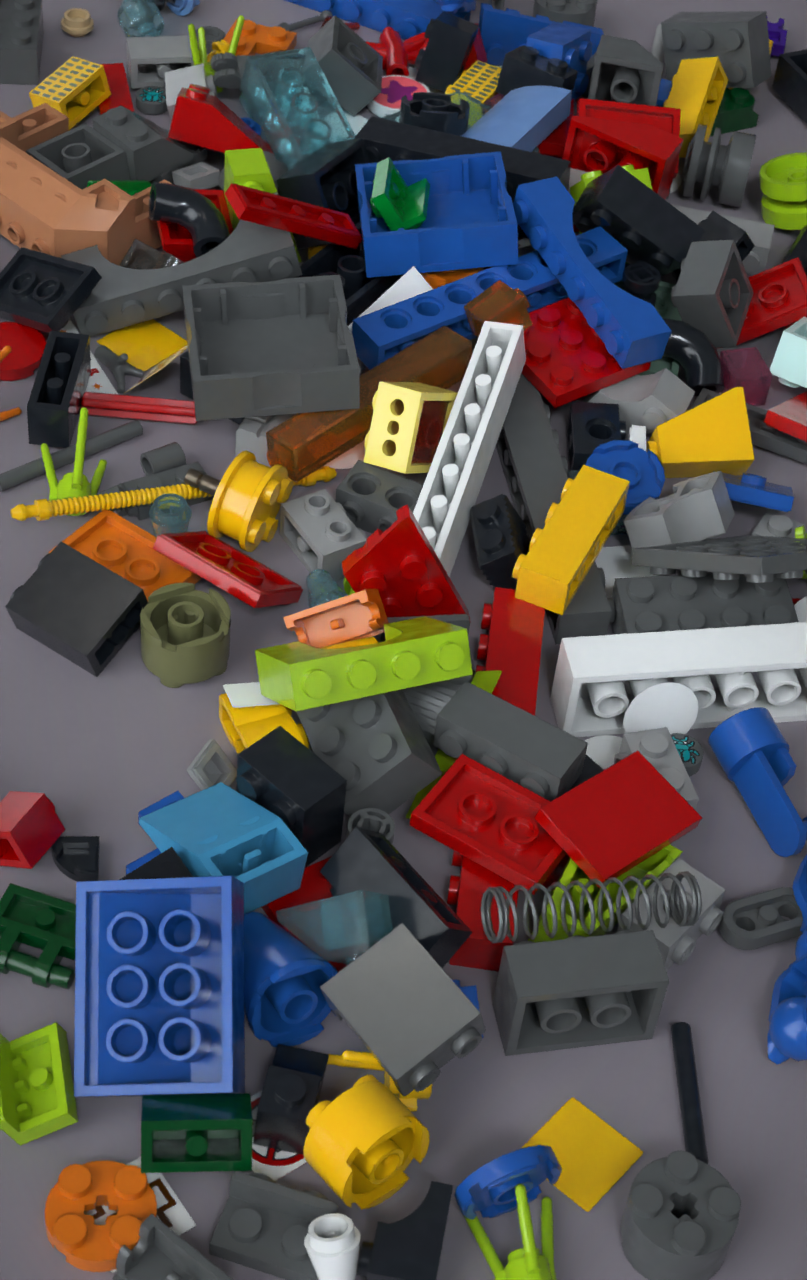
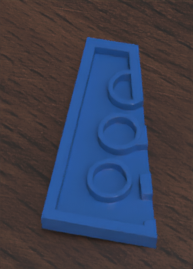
(509, 29)

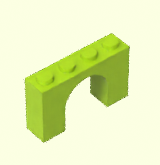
(413, 655)

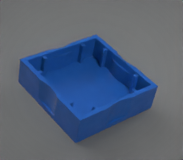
(466, 220)

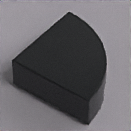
(77, 857)

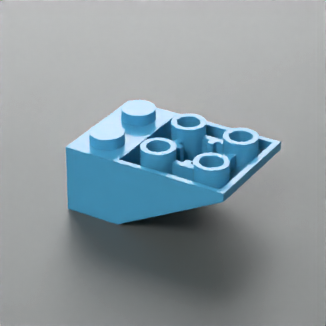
(231, 836)

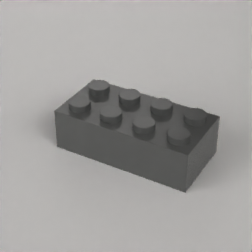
(698, 603)

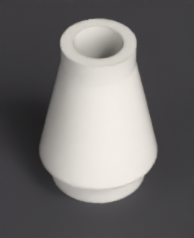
(333, 1247)

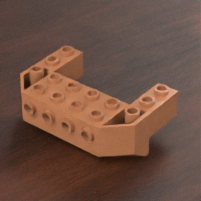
(52, 213)

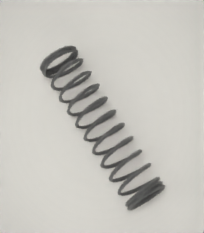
(504, 905)

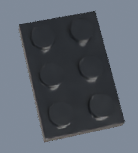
(43, 289)

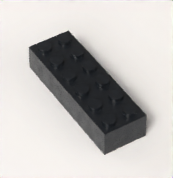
(409, 142)

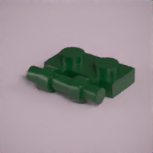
(40, 923)

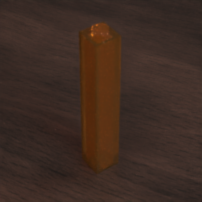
(317, 438)

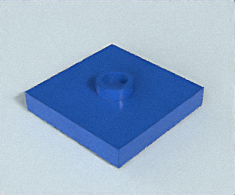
(756, 491)

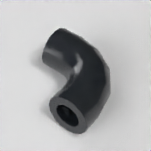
(191, 211)
(696, 356)

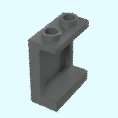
(405, 1010)

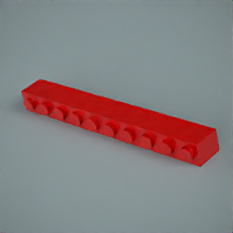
(514, 648)

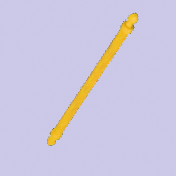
(45, 509)

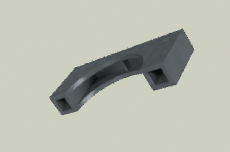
(138, 295)

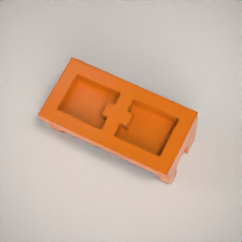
(340, 620)

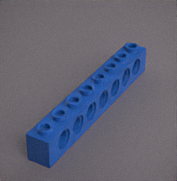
(400, 325)

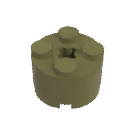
(185, 634)

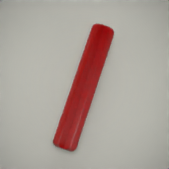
(139, 408)

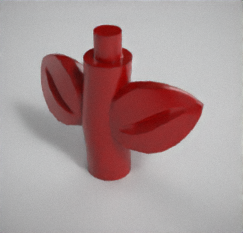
(397, 53)

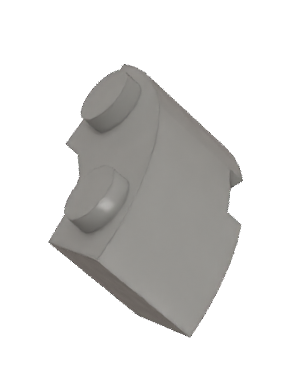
(646, 399)
(694, 512)

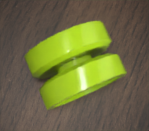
(785, 191)

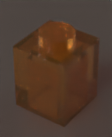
(500, 305)

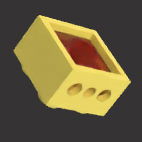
(407, 425)

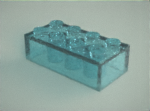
(294, 104)

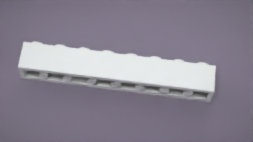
(470, 438)

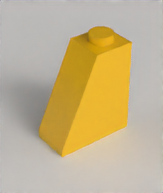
(706, 438)

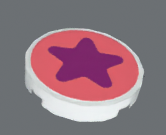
(391, 93)

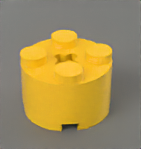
(364, 1143)

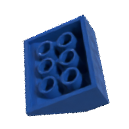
(159, 987)

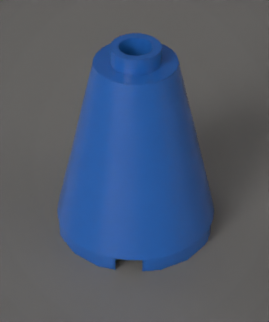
(282, 984)

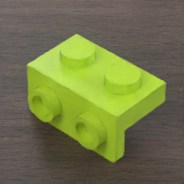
(36, 1084)

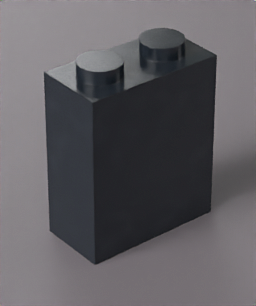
(77, 608)

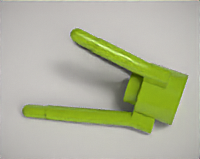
(199, 53)
(73, 483)
(528, 1261)

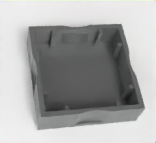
(270, 348)

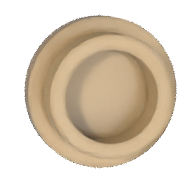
(77, 22)

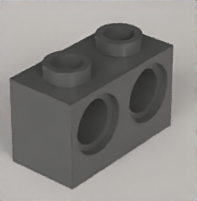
(375, 495)

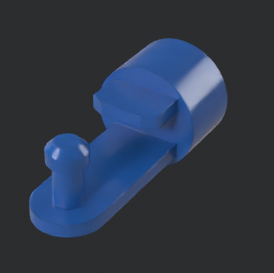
(760, 765)

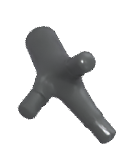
(117, 365)

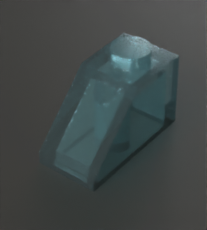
(340, 925)

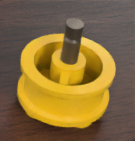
(244, 499)

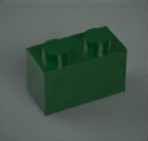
(196, 1133)

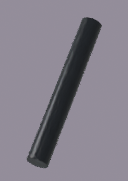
(688, 1091)

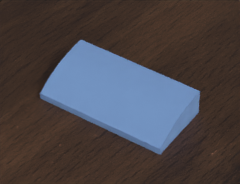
(523, 117)

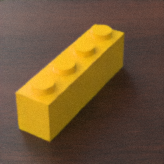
(570, 540)

